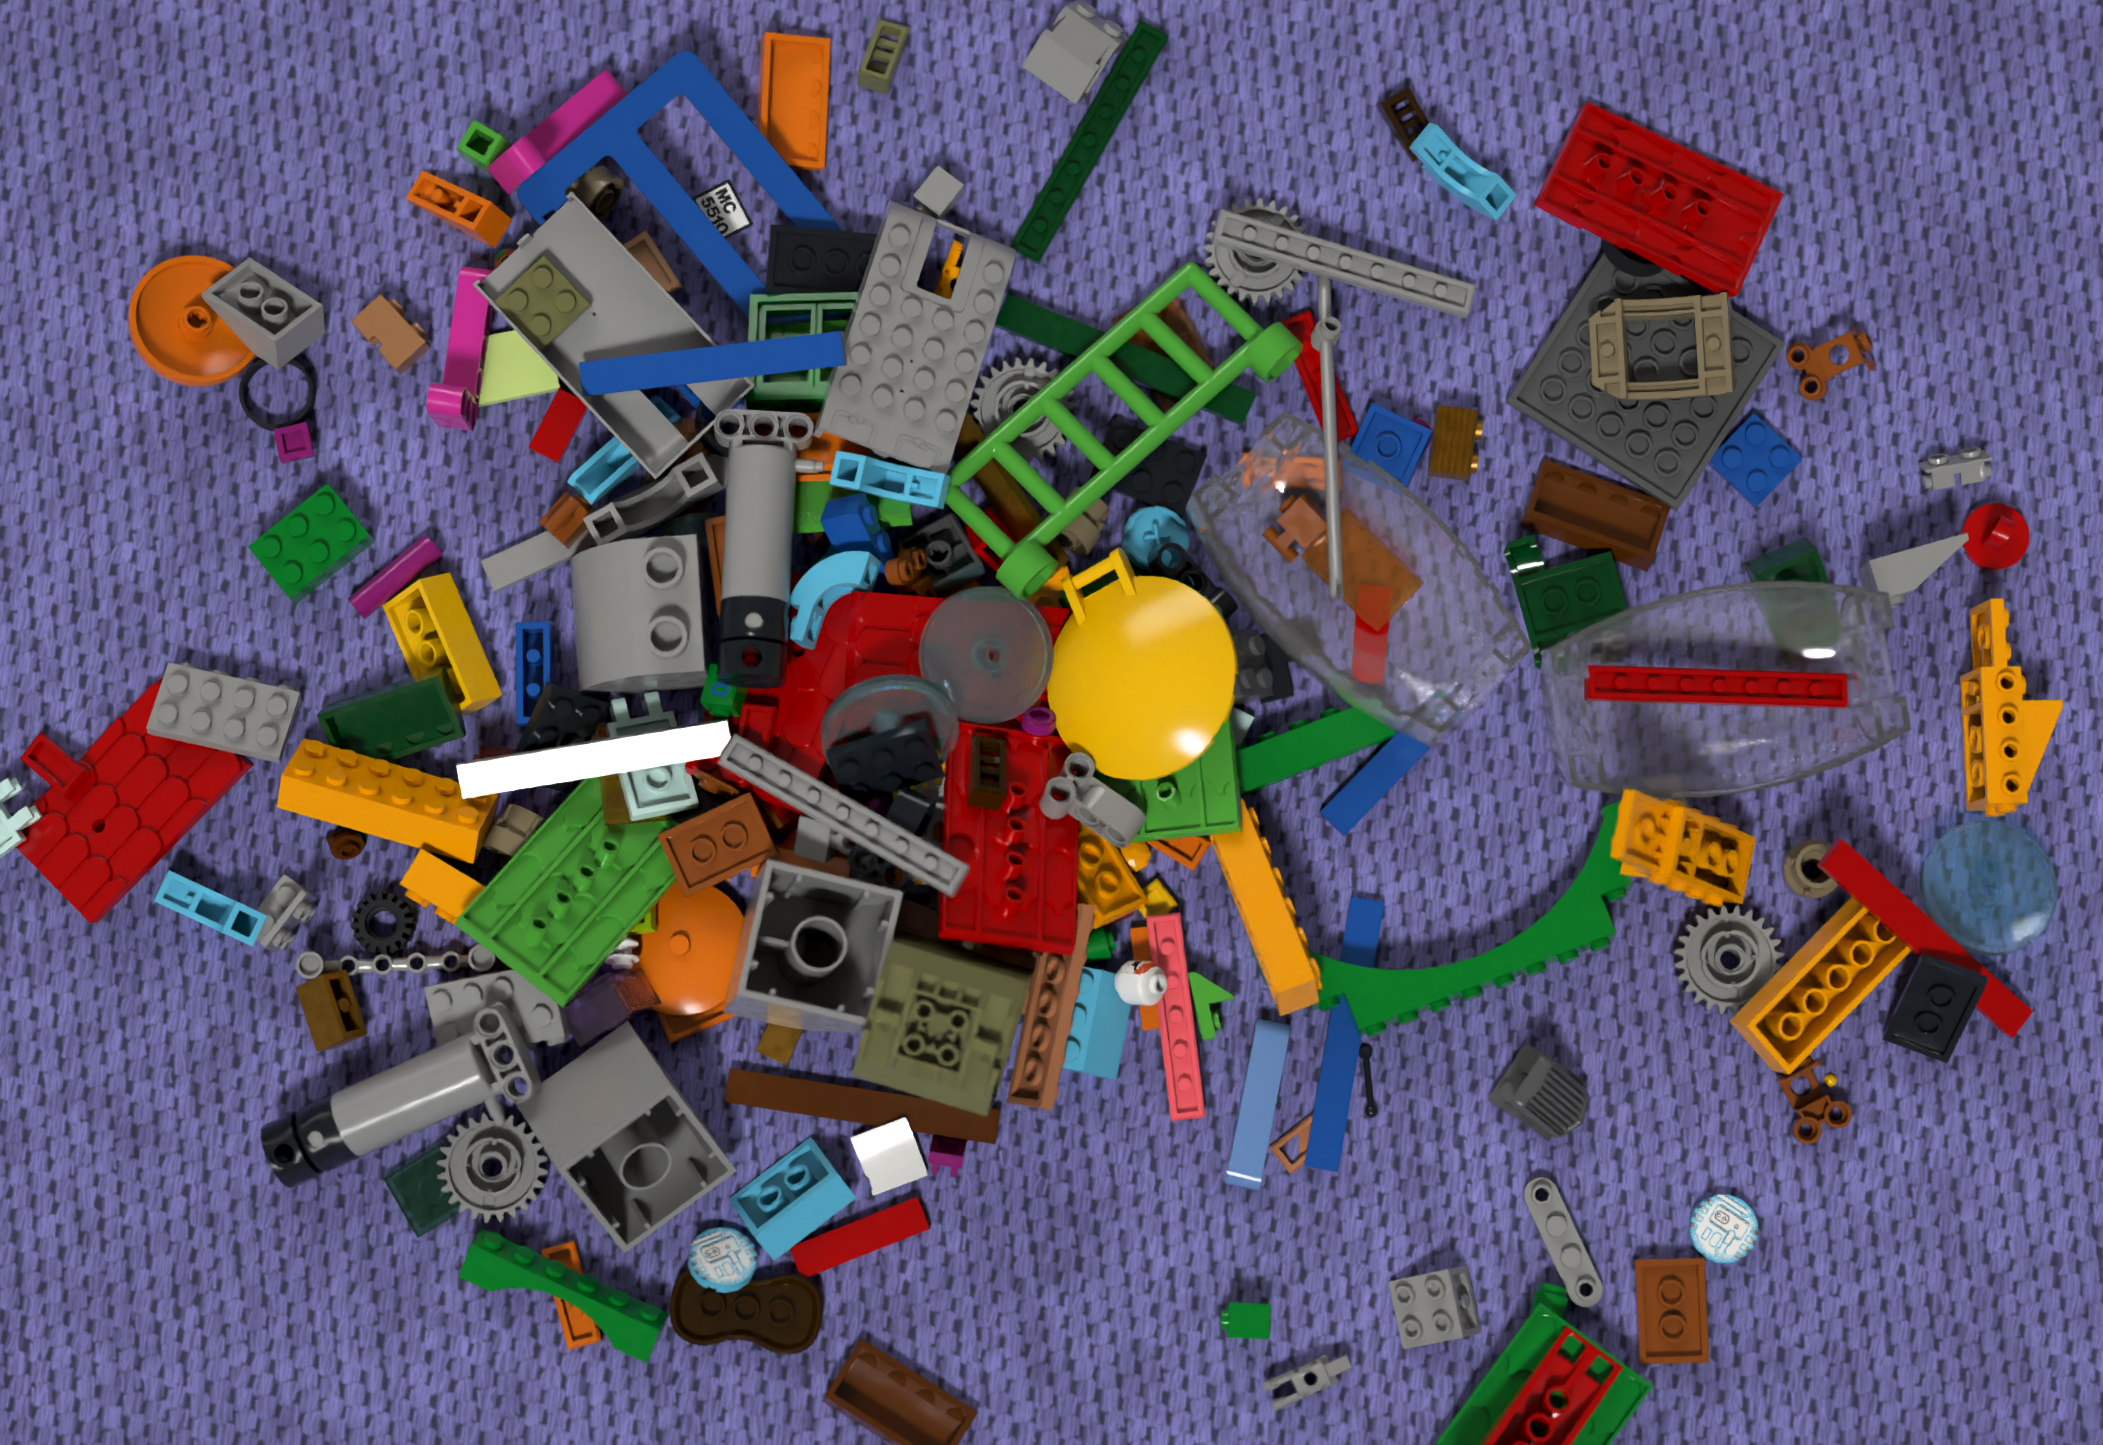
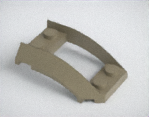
(1713, 346)

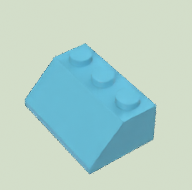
(1097, 1027)
(792, 1198)

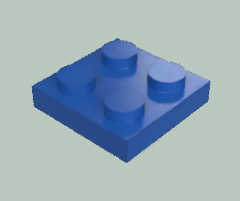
(1391, 443)
(1754, 460)

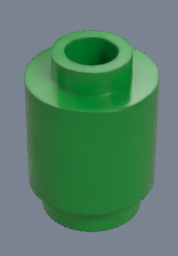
(1099, 945)
(1552, 1297)

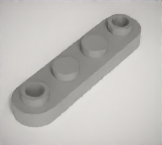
(1562, 1242)

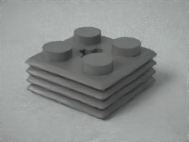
(949, 539)

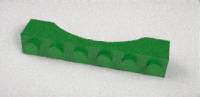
(626, 1321)

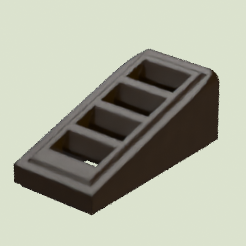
(1392, 119)
(983, 792)

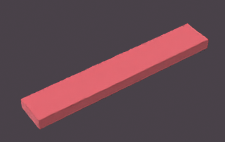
(1176, 1019)

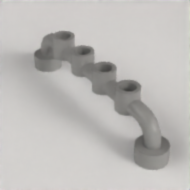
(312, 965)

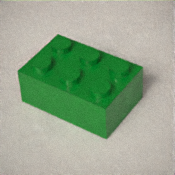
(311, 543)

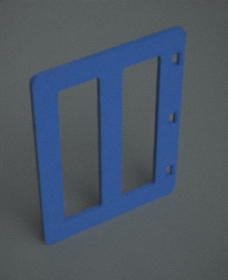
(618, 138)

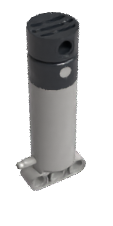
(758, 544)
(402, 1101)

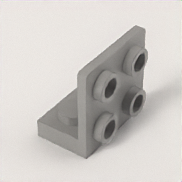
(285, 909)
(1434, 1307)

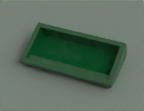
(396, 717)

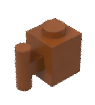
(566, 519)
(1301, 521)

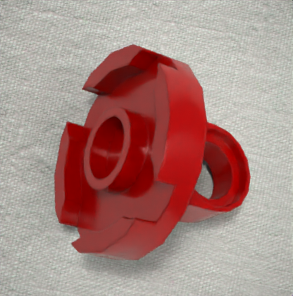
(1995, 536)

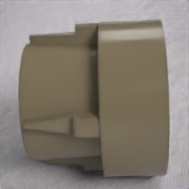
(598, 190)
(1084, 532)
(512, 831)
(1793, 872)

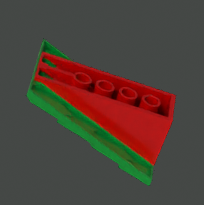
(1549, 1391)

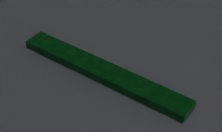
(1089, 142)
(1134, 361)

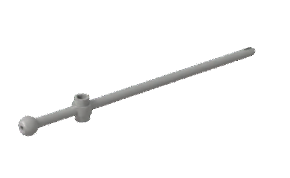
(1324, 338)

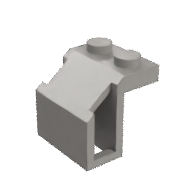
(1075, 50)

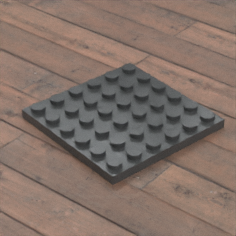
(1647, 442)

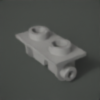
(1968, 464)

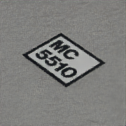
(724, 209)

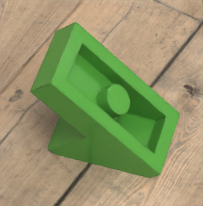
(1205, 994)

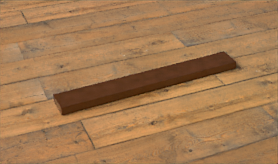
(858, 1105)

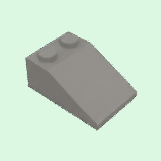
(266, 312)
(1907, 569)

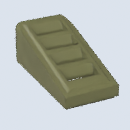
(877, 76)

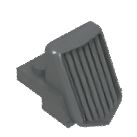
(1541, 1094)

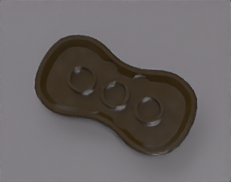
(772, 1312)

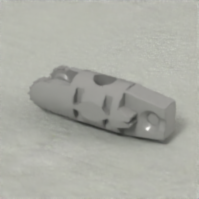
(1324, 1377)

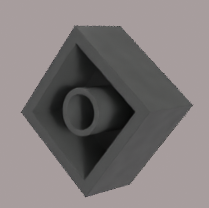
(1253, 677)

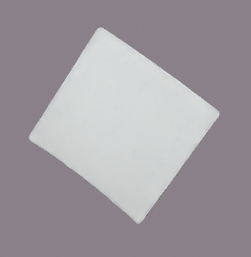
(889, 1156)

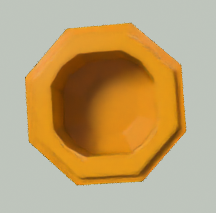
(1136, 855)

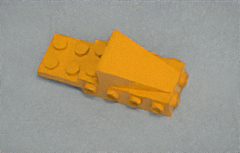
(2014, 731)
(1682, 849)

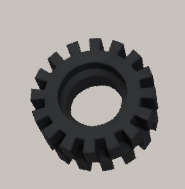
(363, 918)

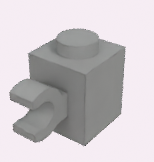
(819, 841)

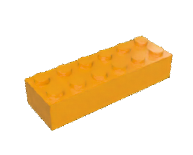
(385, 800)
(442, 885)
(1267, 915)
(1818, 987)

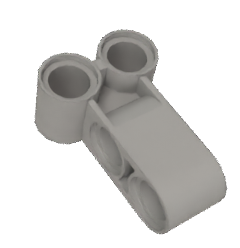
(1091, 802)

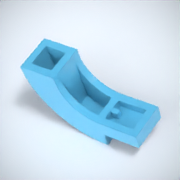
(1460, 175)
(889, 480)
(826, 584)
(210, 908)

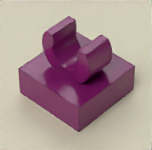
(294, 443)
(946, 1152)

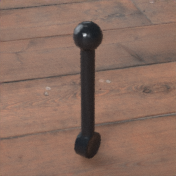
(1365, 1054)

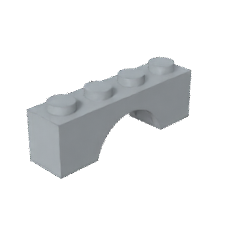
(678, 491)

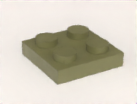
(542, 303)

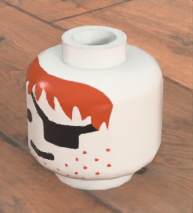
(1140, 981)

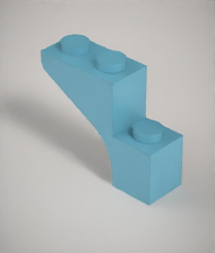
(611, 464)

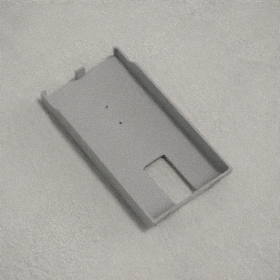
(630, 320)
(902, 324)

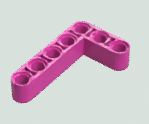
(556, 131)
(457, 399)

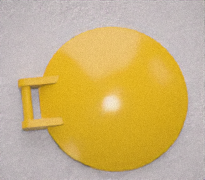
(1140, 672)

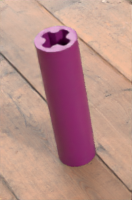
(395, 576)

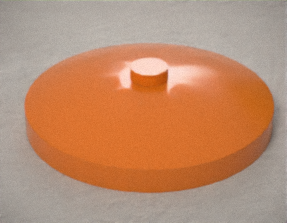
(179, 330)
(691, 951)

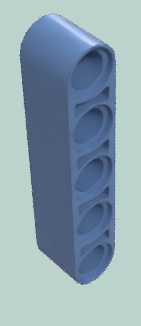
(1258, 1104)

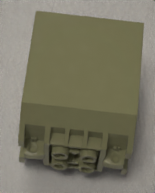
(942, 1022)

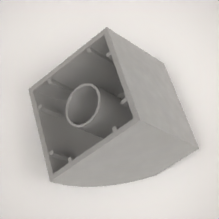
(641, 616)
(811, 949)
(625, 1137)

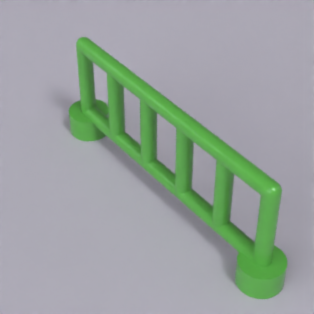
(1028, 564)

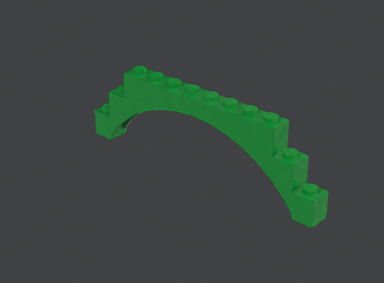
(1570, 927)

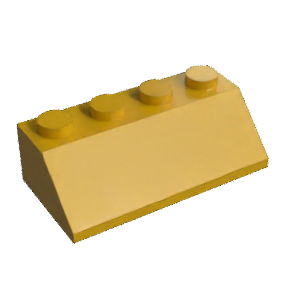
(439, 633)

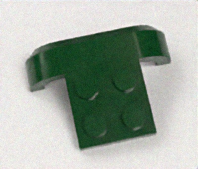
(1561, 597)

